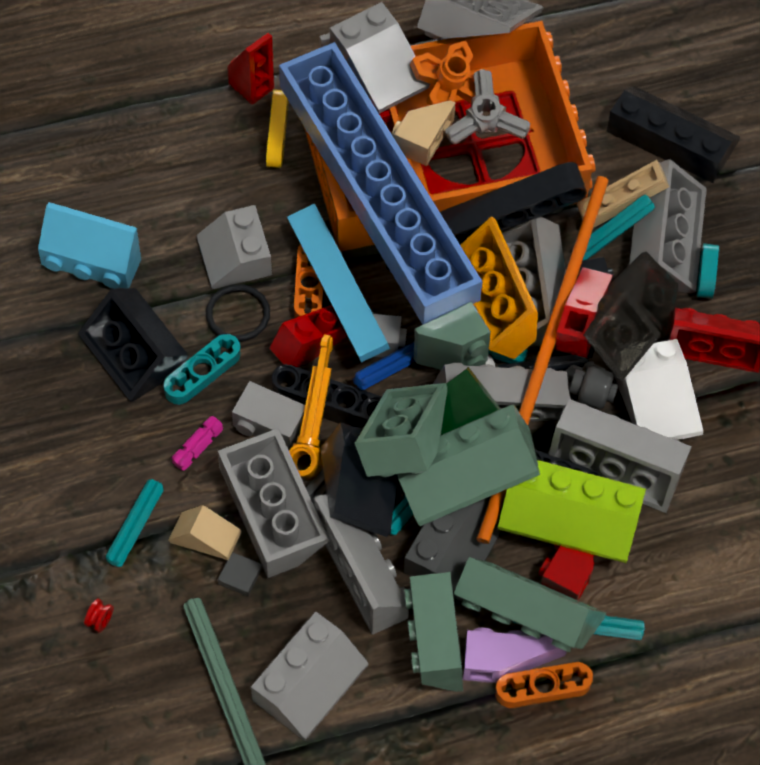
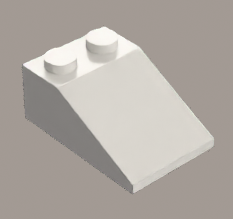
(661, 393)

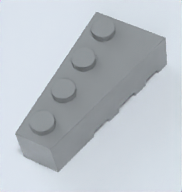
(509, 386)

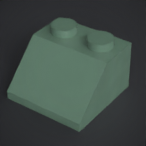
(453, 338)

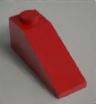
(253, 70)

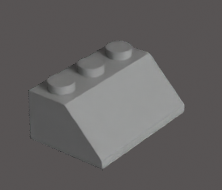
(309, 676)

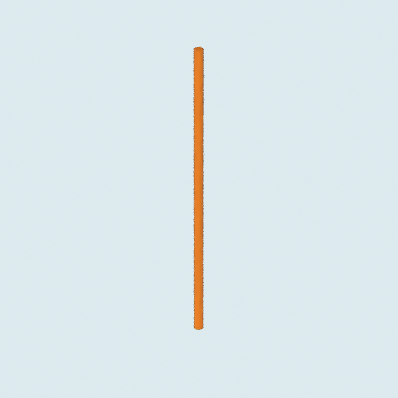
(549, 339)

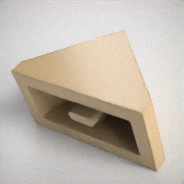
(205, 532)

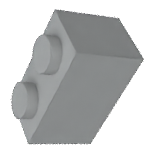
(265, 410)

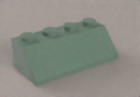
(473, 465)
(527, 603)

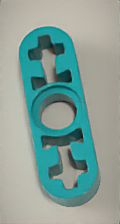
(202, 381)

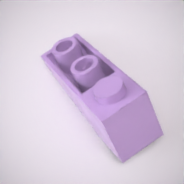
(495, 654)

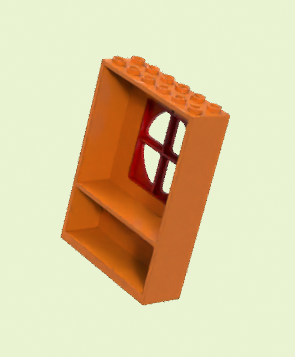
(529, 86)

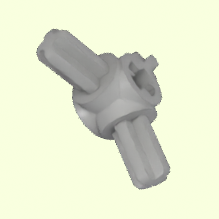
(486, 101)

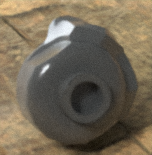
(591, 385)

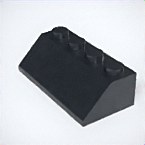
(671, 133)

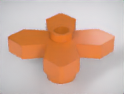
(448, 75)

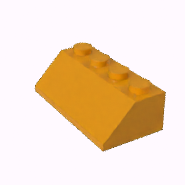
(504, 296)

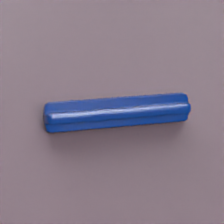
(384, 367)

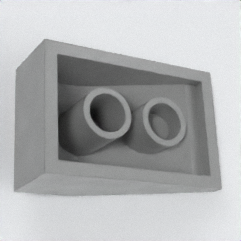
(378, 56)

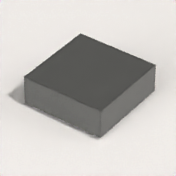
(239, 574)

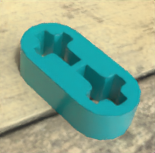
(707, 271)

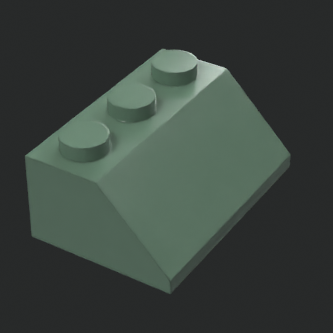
(435, 631)

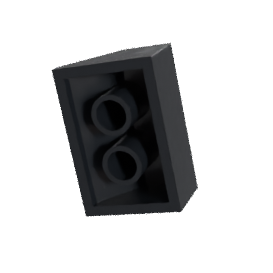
(132, 342)

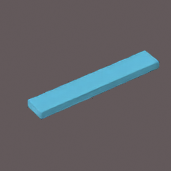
(338, 283)

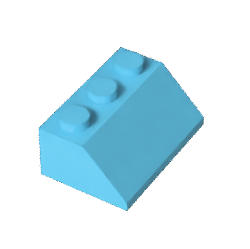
(89, 246)

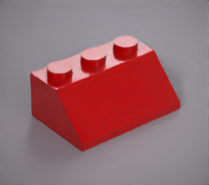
(717, 339)

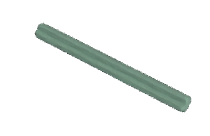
(223, 682)

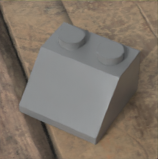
(235, 248)

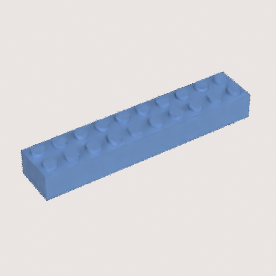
(380, 183)

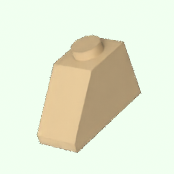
(423, 130)

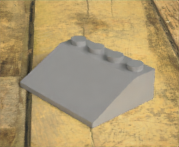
(474, 17)

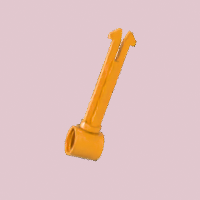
(308, 440)

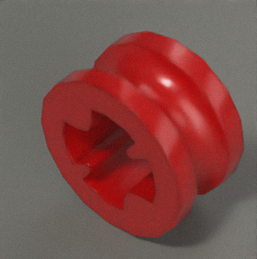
(98, 615)

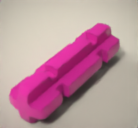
(197, 443)

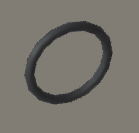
(209, 310)

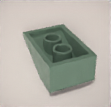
(403, 431)

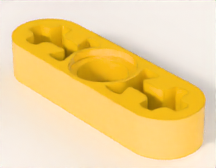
(277, 129)

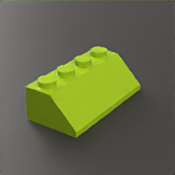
(574, 511)

